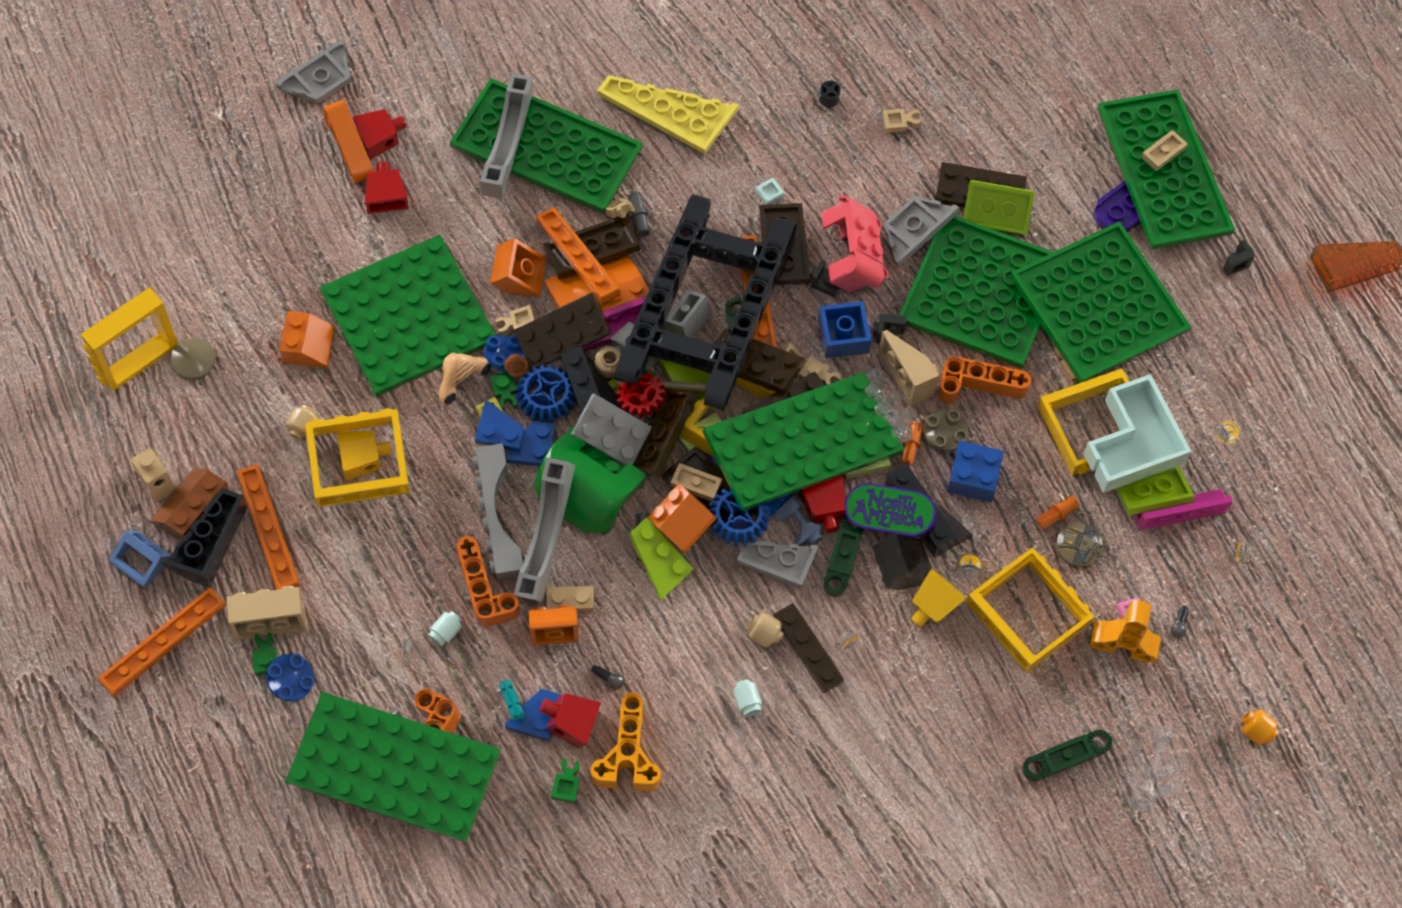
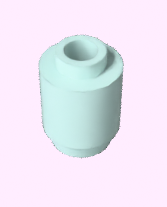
(445, 628)
(747, 698)

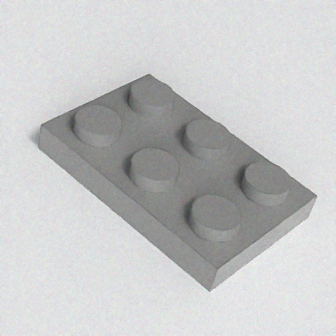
(611, 430)

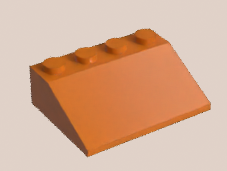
(620, 270)

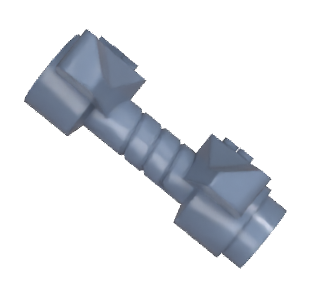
(809, 530)

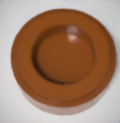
(516, 365)

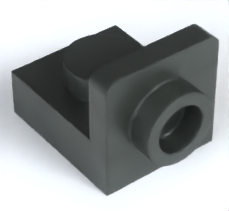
(1240, 260)
(821, 280)
(892, 323)

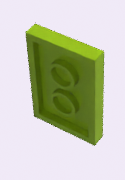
(999, 206)
(1156, 492)

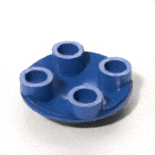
(499, 348)
(290, 677)

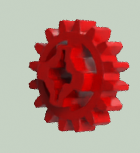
(642, 396)

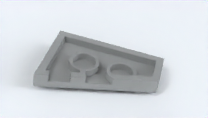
(782, 562)

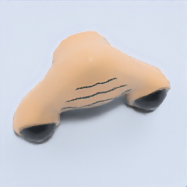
(456, 370)

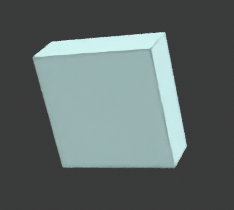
(769, 192)

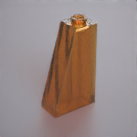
(1353, 263)

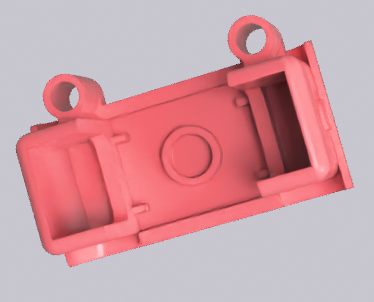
(863, 234)

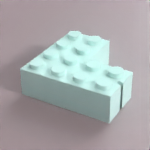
(1146, 440)

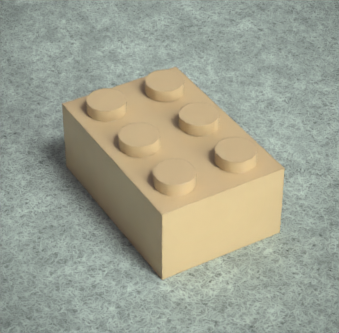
(266, 612)

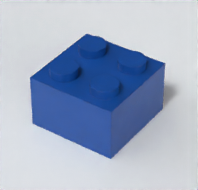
(844, 329)
(975, 471)

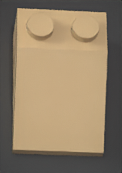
(909, 368)

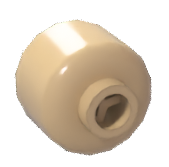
(606, 361)
(297, 420)
(764, 629)

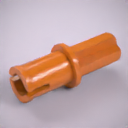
(911, 447)
(1058, 512)

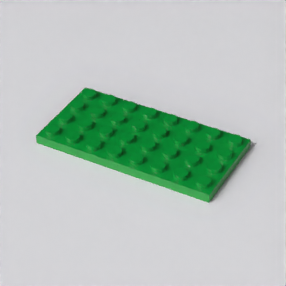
(554, 148)
(1180, 198)
(801, 441)
(393, 766)

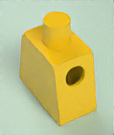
(361, 452)
(936, 599)

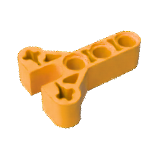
(1128, 633)
(638, 761)

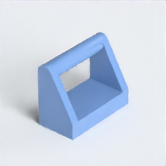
(146, 548)

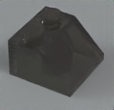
(902, 562)

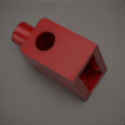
(378, 131)
(385, 190)
(825, 503)
(571, 718)

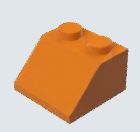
(518, 269)
(306, 340)
(682, 517)
(553, 625)

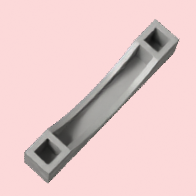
(500, 162)
(553, 499)
(506, 553)

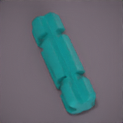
(511, 700)

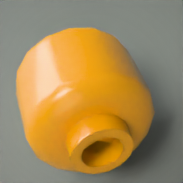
(1259, 727)

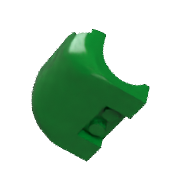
(598, 484)

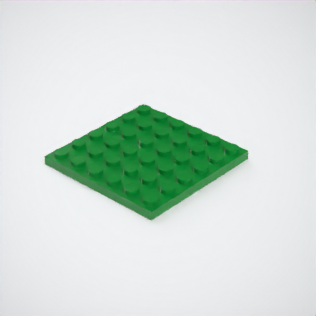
(968, 291)
(1100, 302)
(407, 314)

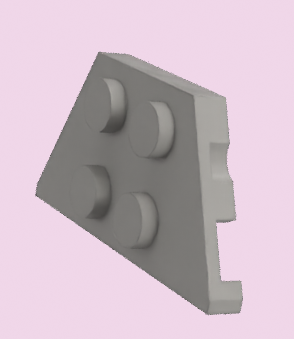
(319, 75)
(915, 225)

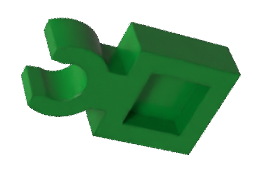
(504, 388)
(264, 655)
(566, 785)

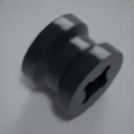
(827, 88)

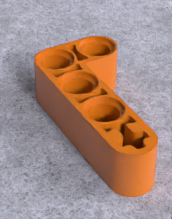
(348, 140)
(984, 382)
(480, 581)
(436, 710)

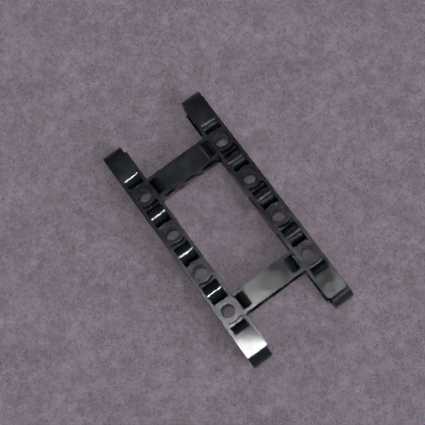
(721, 361)

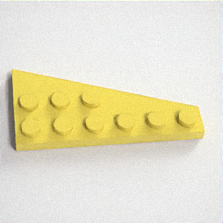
(672, 111)

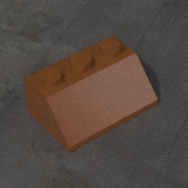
(188, 502)

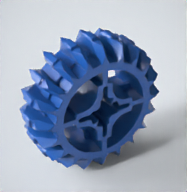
(557, 384)
(729, 531)

